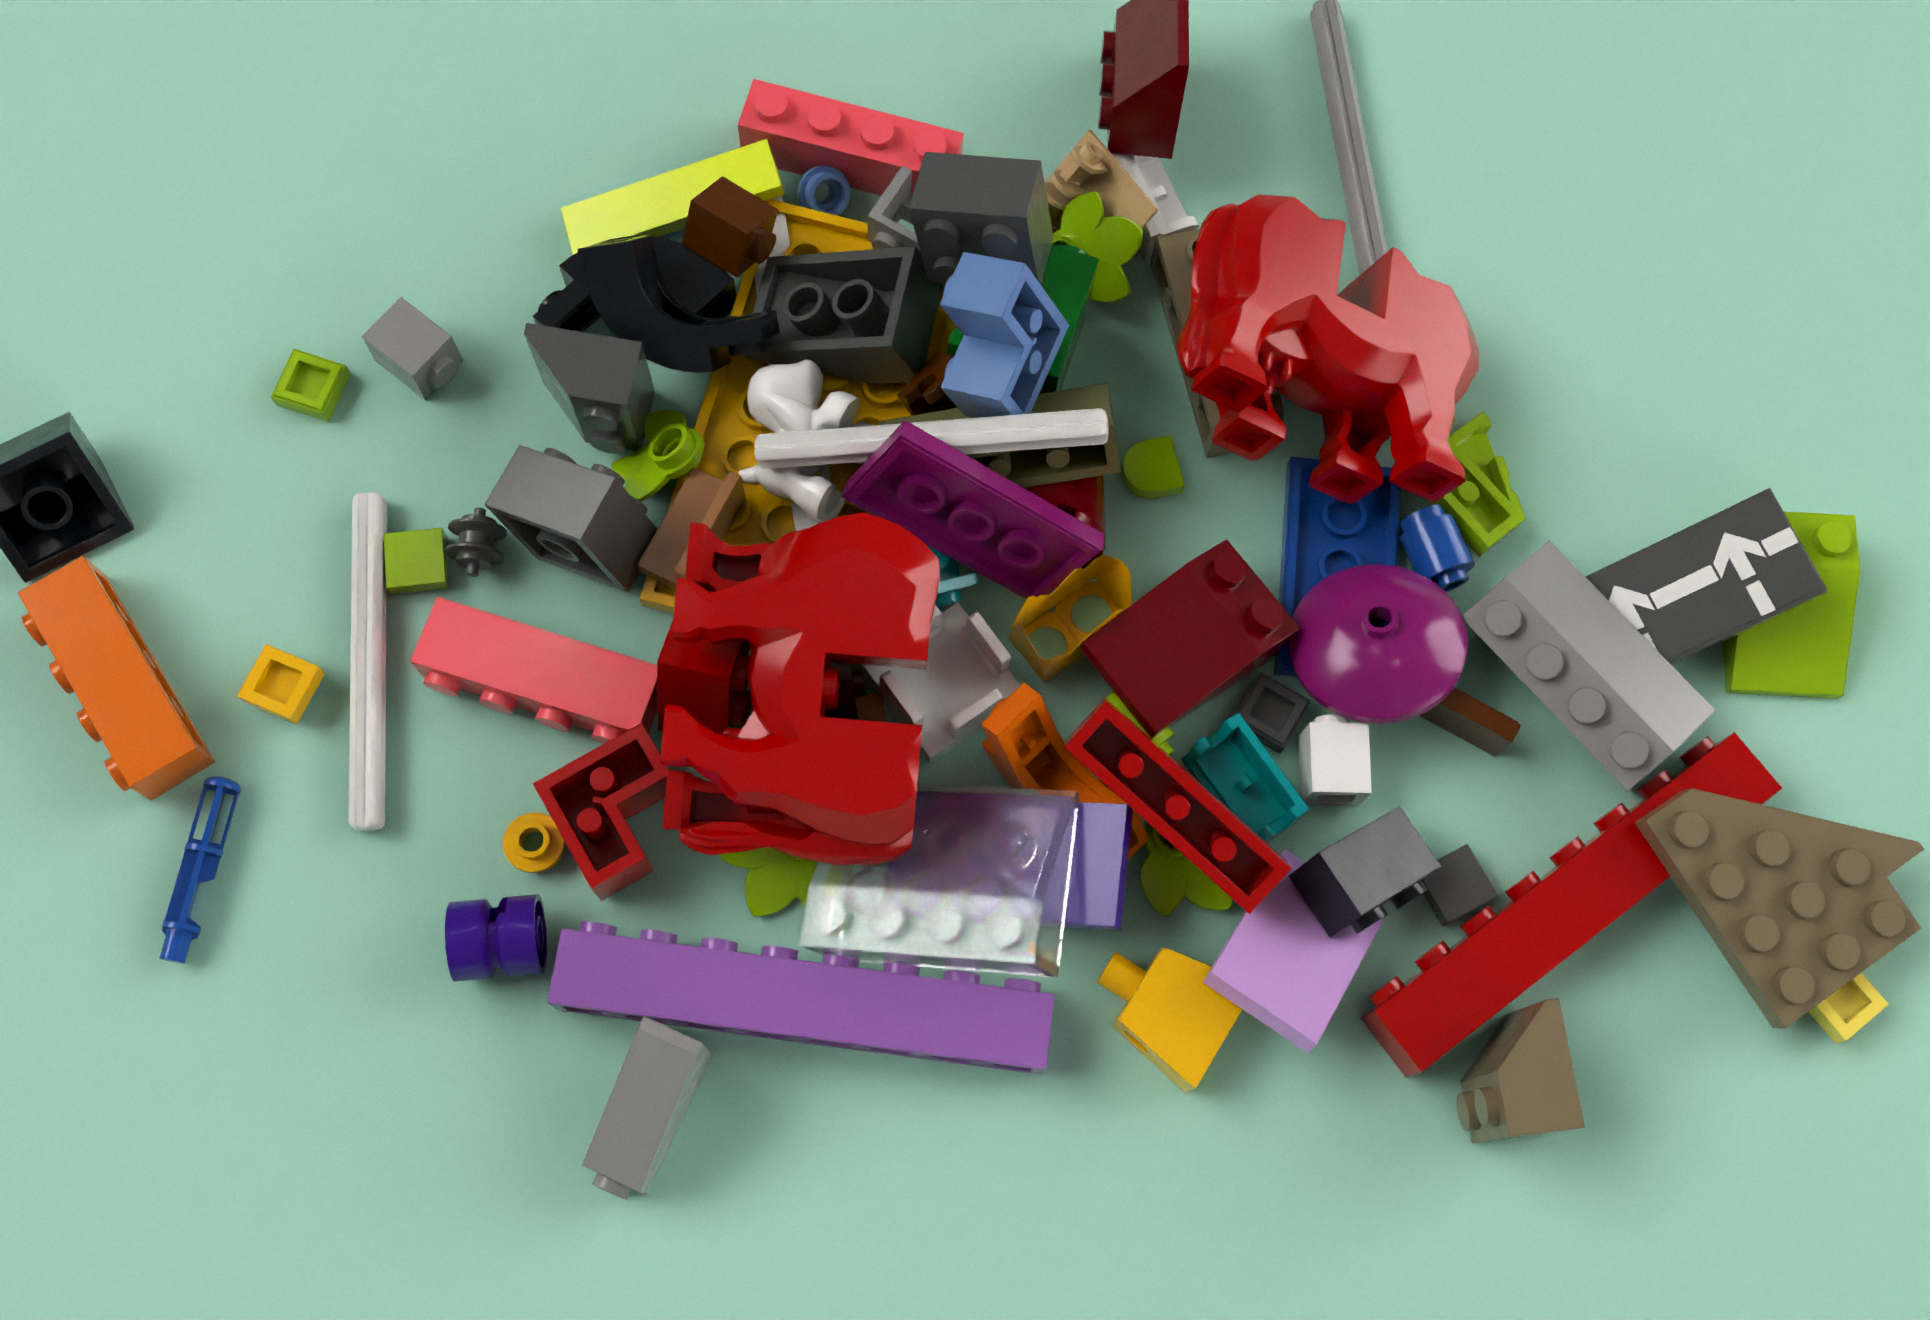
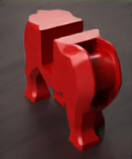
(1370, 360)
(791, 775)

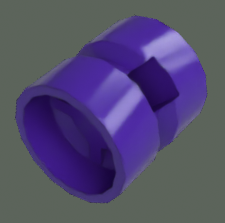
(497, 937)

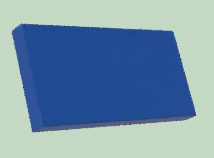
(1331, 536)

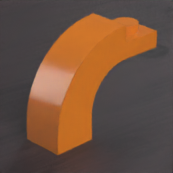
(1033, 755)

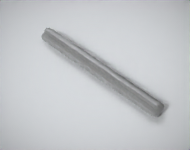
(1348, 133)

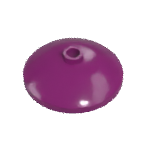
(1374, 670)

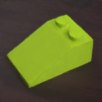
(1810, 645)

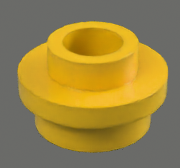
(542, 858)

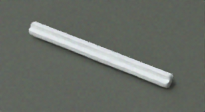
(965, 435)
(368, 664)

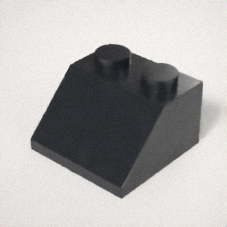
(55, 498)

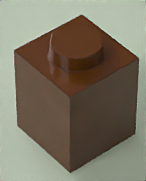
(730, 227)

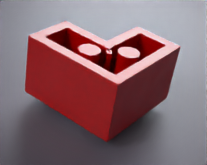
(705, 680)
(594, 800)

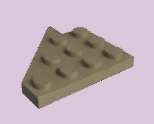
(1783, 893)

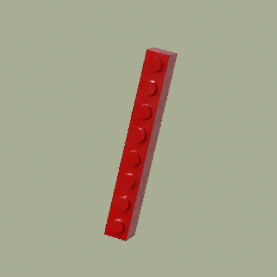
(1547, 915)

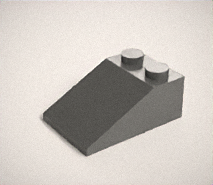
(850, 312)

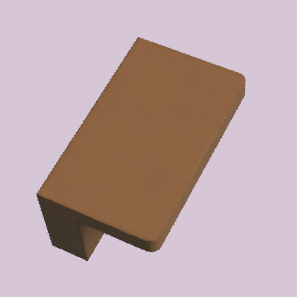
(699, 501)

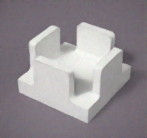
(959, 687)

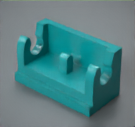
(1246, 778)

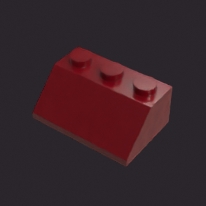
(1144, 77)

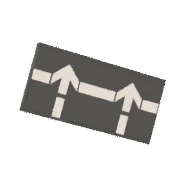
(1713, 578)

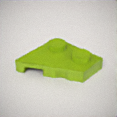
(1485, 503)

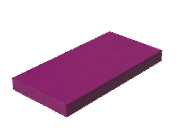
(972, 513)

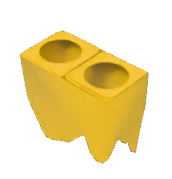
(1112, 585)

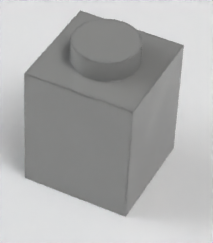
(413, 348)

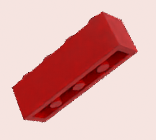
(1177, 805)

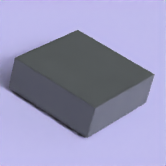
(1272, 711)
(1457, 886)

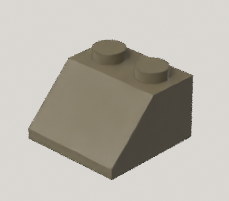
(1522, 1079)

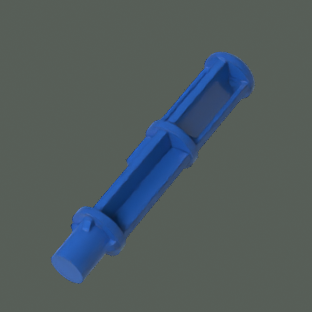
(197, 866)

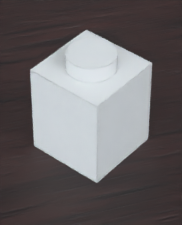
(1334, 762)

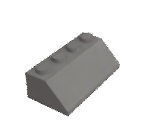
(1588, 665)

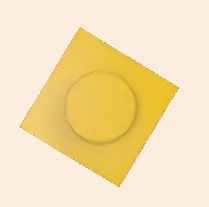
(281, 684)

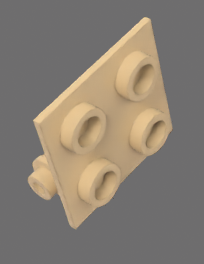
(1094, 169)

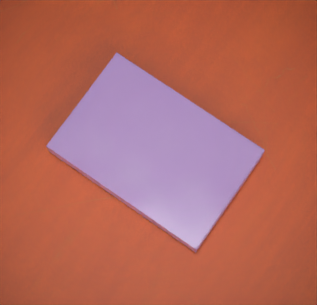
(1287, 966)

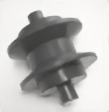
(476, 542)

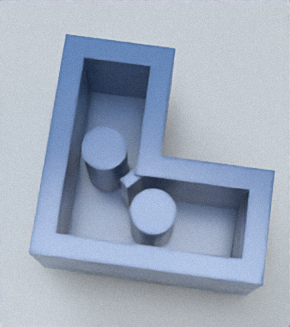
(1007, 338)

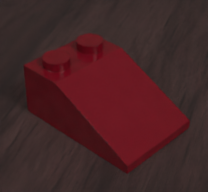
(1190, 638)

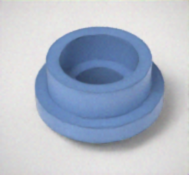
(838, 187)

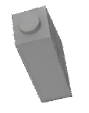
(645, 1108)

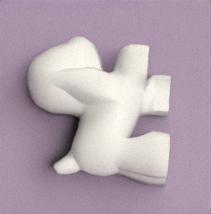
(788, 401)

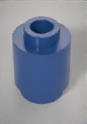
(1436, 547)

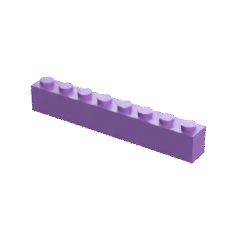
(801, 999)

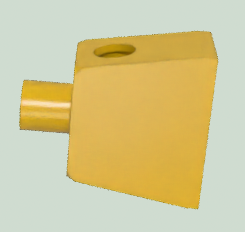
(1170, 1013)

